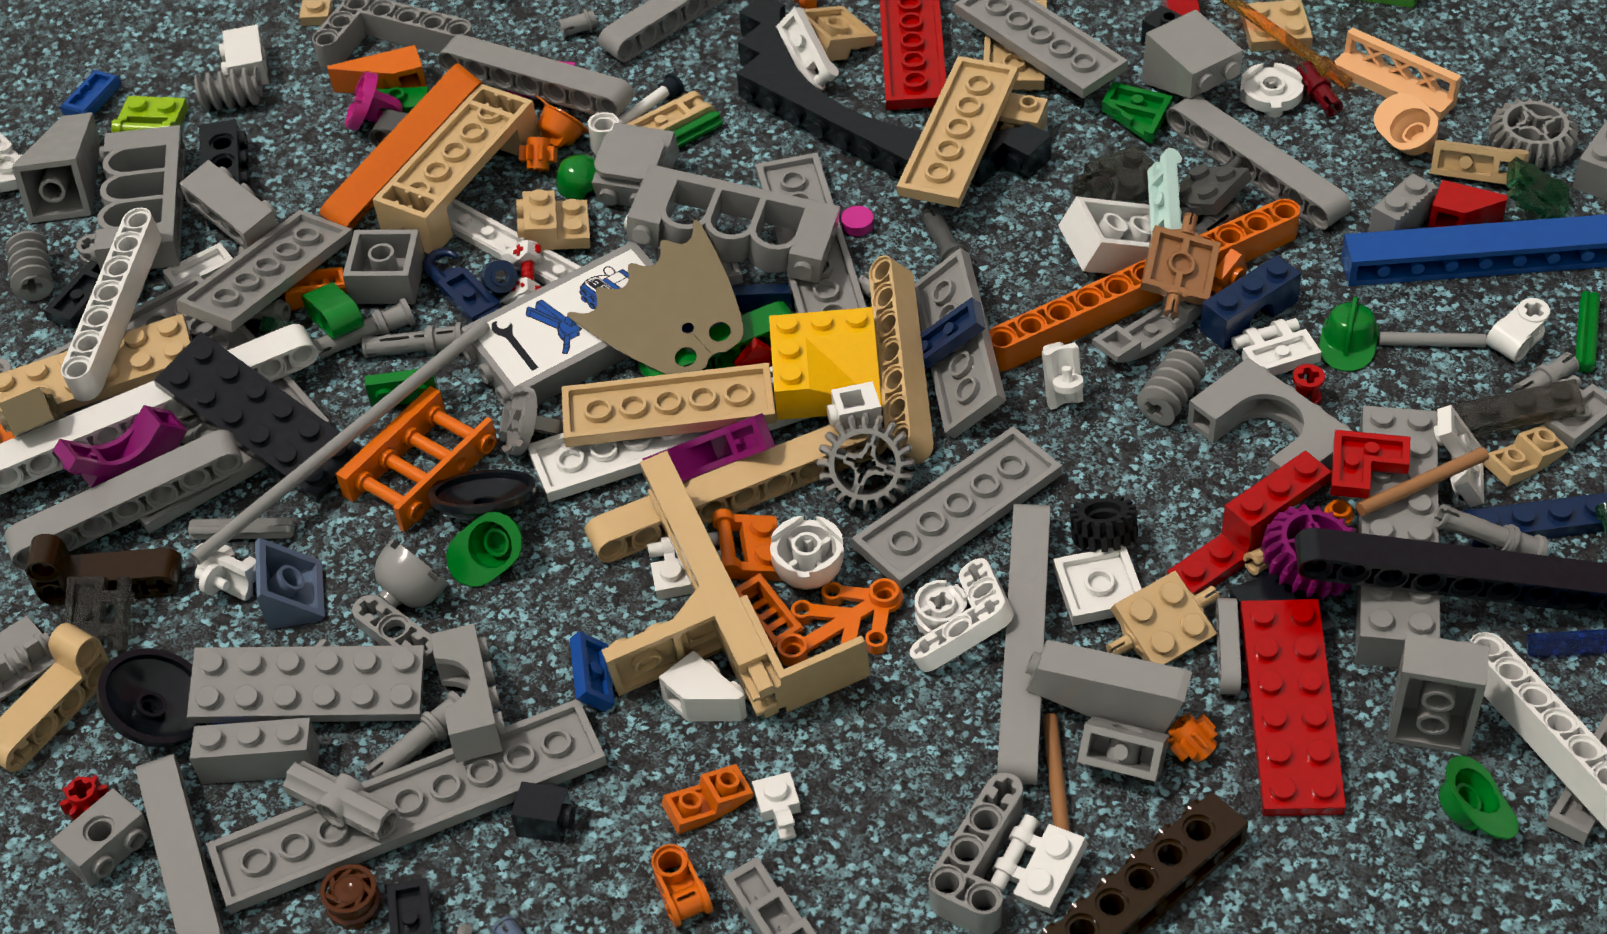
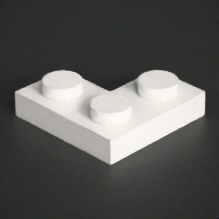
(1459, 440)

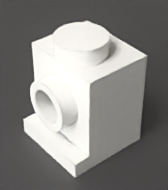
(854, 401)

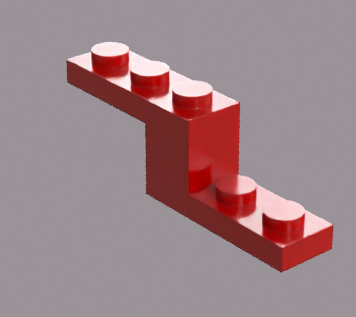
(1247, 519)

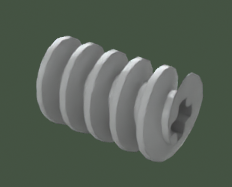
(229, 90)
(29, 266)
(1171, 386)

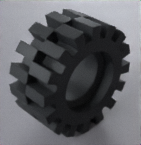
(1104, 523)

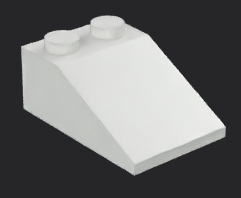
(1106, 233)

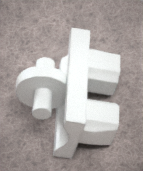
(1062, 374)
(226, 573)

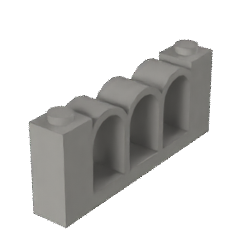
(143, 172)
(801, 257)

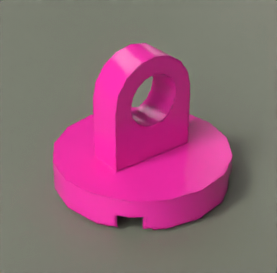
(369, 102)

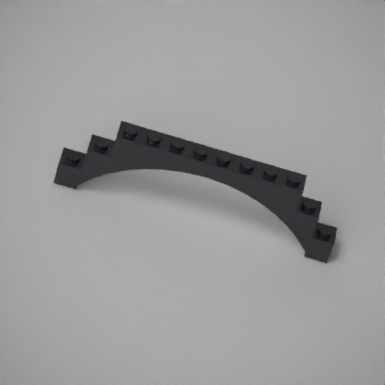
(778, 87)

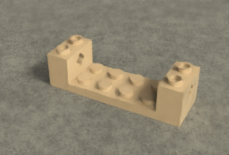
(450, 160)

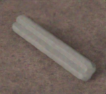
(261, 527)

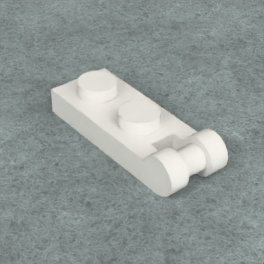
(806, 48)

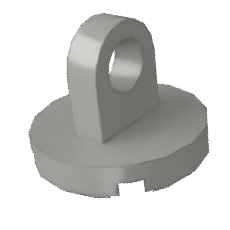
(521, 420)

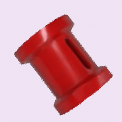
(1310, 385)

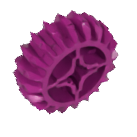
(1280, 548)

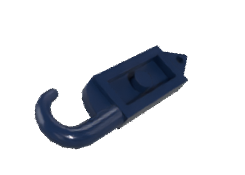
(460, 287)

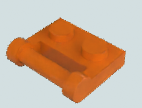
(755, 541)

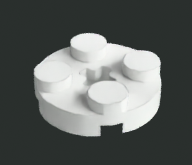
(1257, 90)

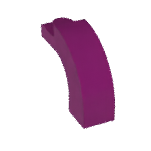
(149, 436)
(720, 447)

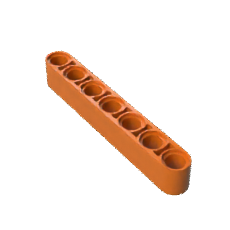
(356, 193)

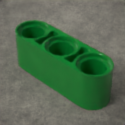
(333, 310)

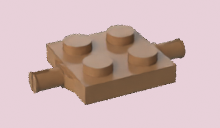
(1180, 265)

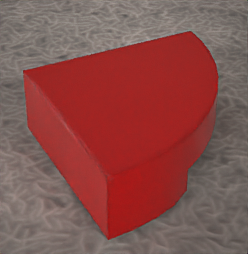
(754, 353)

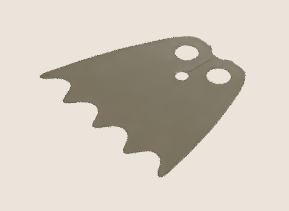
(656, 302)

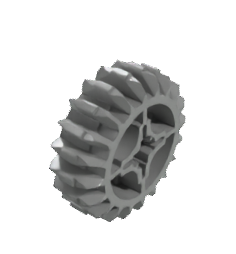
(1537, 128)
(849, 457)

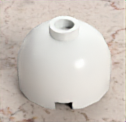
(807, 552)

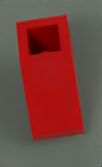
(1466, 205)

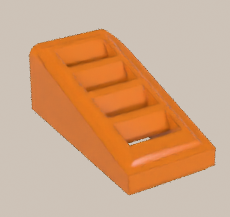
(310, 282)
(760, 587)

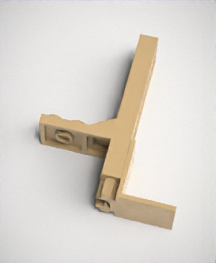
(721, 620)

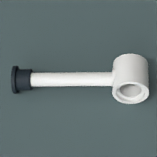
(603, 122)

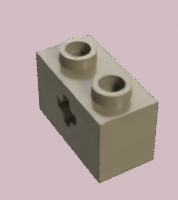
(29, 411)

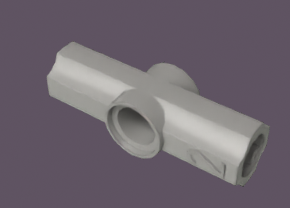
(341, 800)

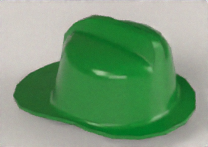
(1349, 337)
(484, 549)
(1474, 800)

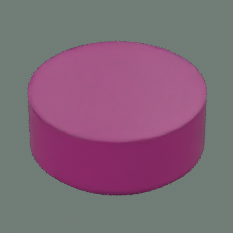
(857, 221)

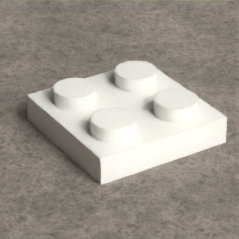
(1095, 583)

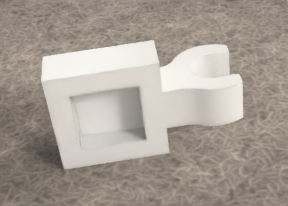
(778, 801)

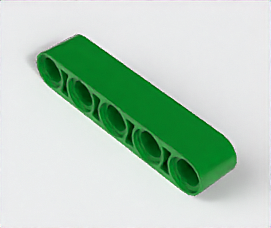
(755, 325)

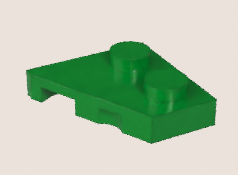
(1137, 109)

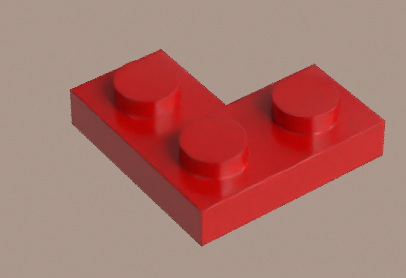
(1359, 454)

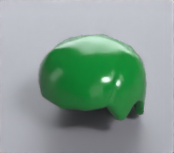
(575, 176)

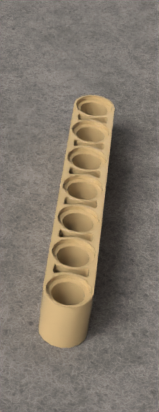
(900, 355)

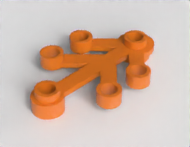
(842, 618)

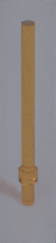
(1324, 65)

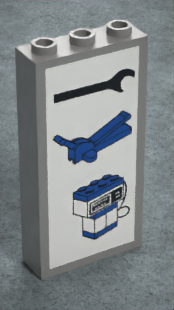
(538, 343)

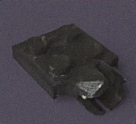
(1116, 177)

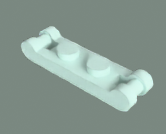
(1164, 191)

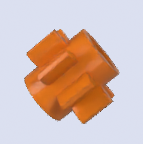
(537, 154)
(1192, 737)

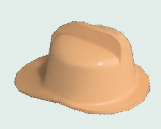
(1407, 124)

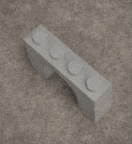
(1253, 393)

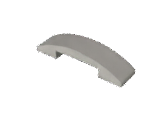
(1146, 333)

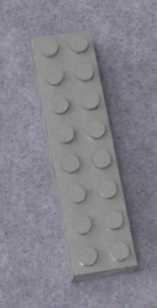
(1389, 614)

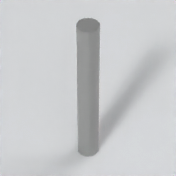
(1431, 339)

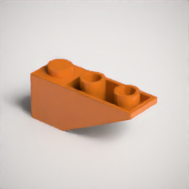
(394, 69)

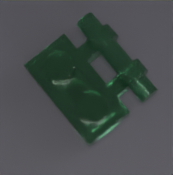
(1536, 190)

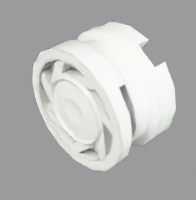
(938, 604)

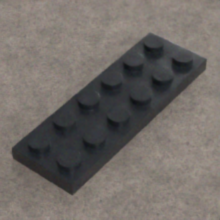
(254, 410)

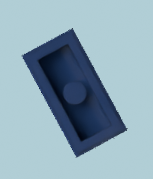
(759, 295)

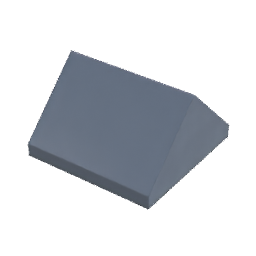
(288, 585)

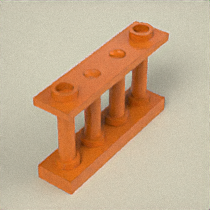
(397, 438)

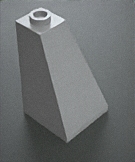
(60, 170)

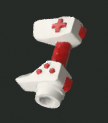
(525, 255)

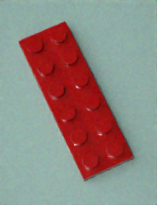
(912, 53)
(1291, 708)

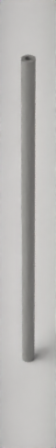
(340, 441)

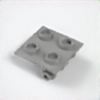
(22, 656)

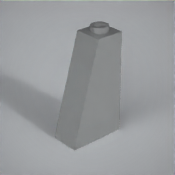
(1108, 685)

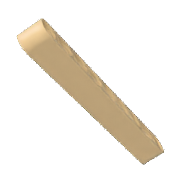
(728, 487)

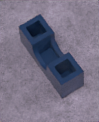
(1268, 287)

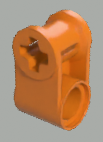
(682, 890)

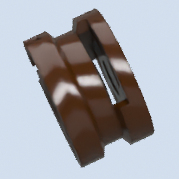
(351, 896)

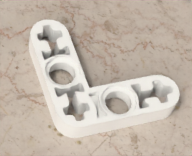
(988, 615)

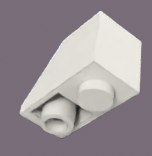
(701, 692)

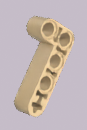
(53, 697)

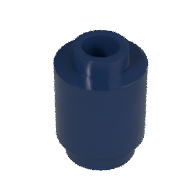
(488, 276)

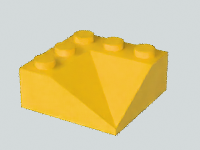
(818, 355)

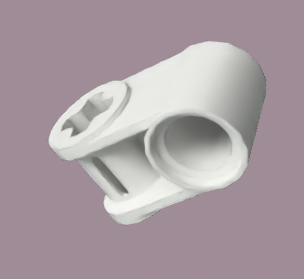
(1519, 329)

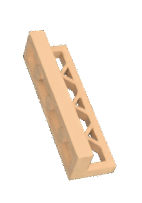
(1387, 80)

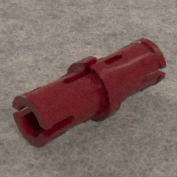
(1319, 89)

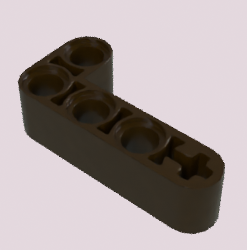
(49, 564)

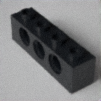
(225, 147)

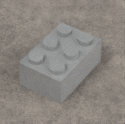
(1438, 693)

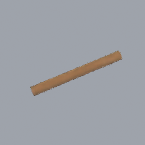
(1422, 481)
(1055, 771)

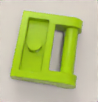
(150, 112)

